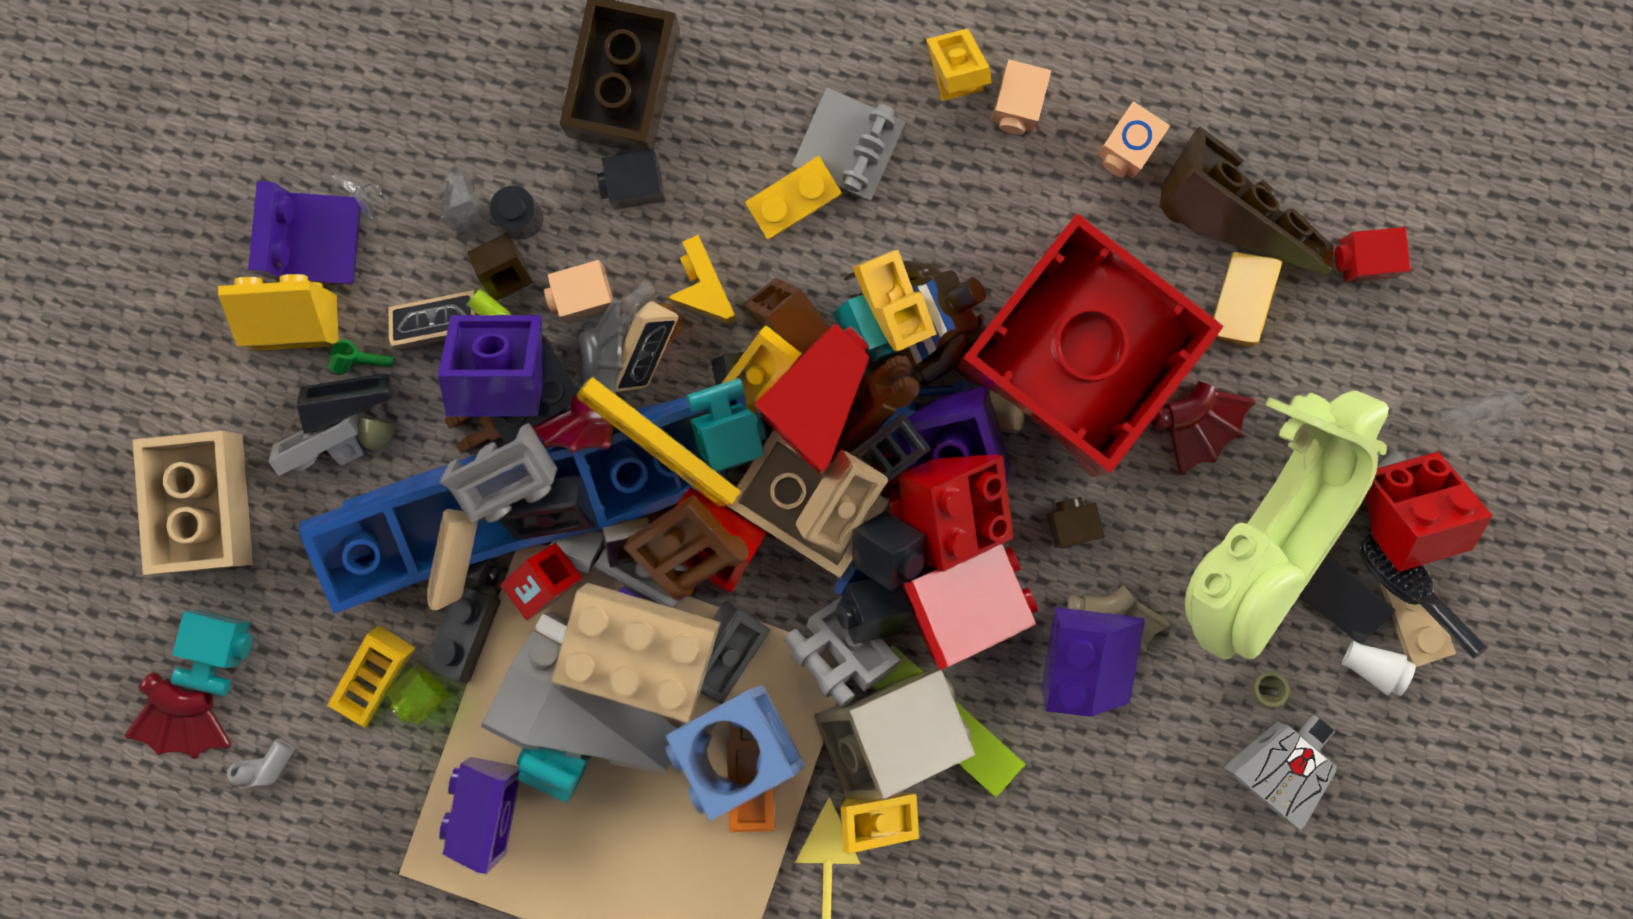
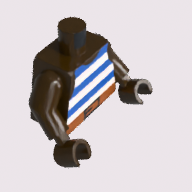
(951, 314)

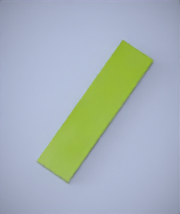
(993, 762)

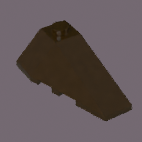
(1222, 203)

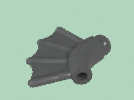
(601, 347)

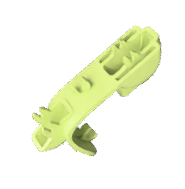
(1264, 565)

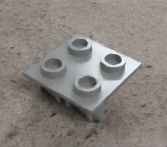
(851, 141)

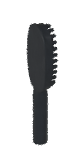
(1416, 588)

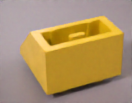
(280, 314)

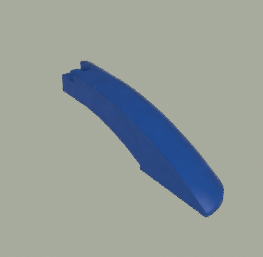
(392, 532)

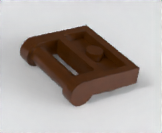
(677, 538)

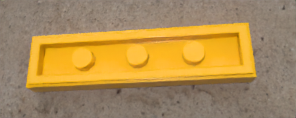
(657, 443)

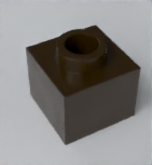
(500, 267)
(1075, 523)

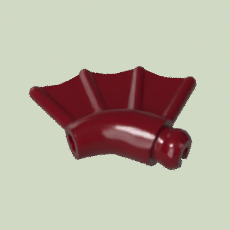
(1202, 424)
(576, 429)
(176, 719)

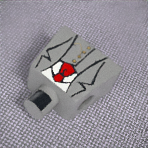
(1287, 769)

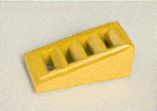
(376, 648)

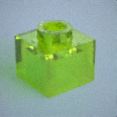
(417, 696)

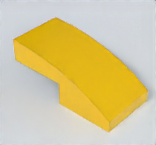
(893, 302)

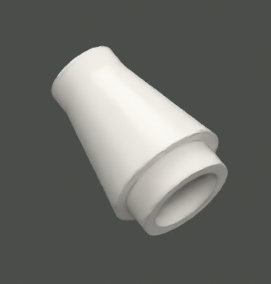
(1380, 667)

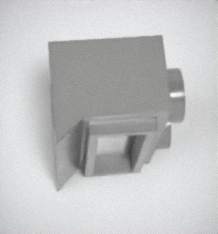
(501, 477)

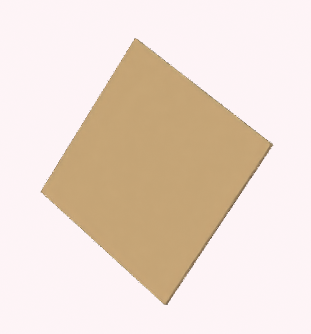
(628, 834)

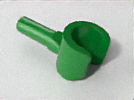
(345, 353)

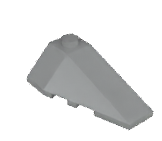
(553, 716)

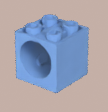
(775, 764)

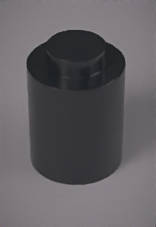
(516, 212)

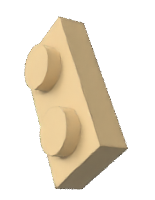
(1418, 632)

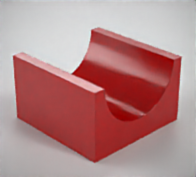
(1091, 346)

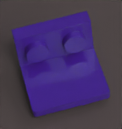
(304, 235)

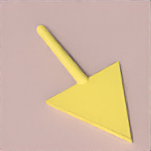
(826, 847)

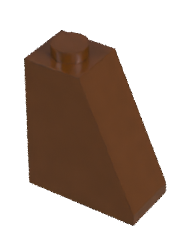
(788, 314)

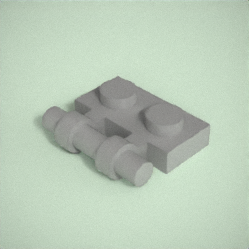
(862, 662)

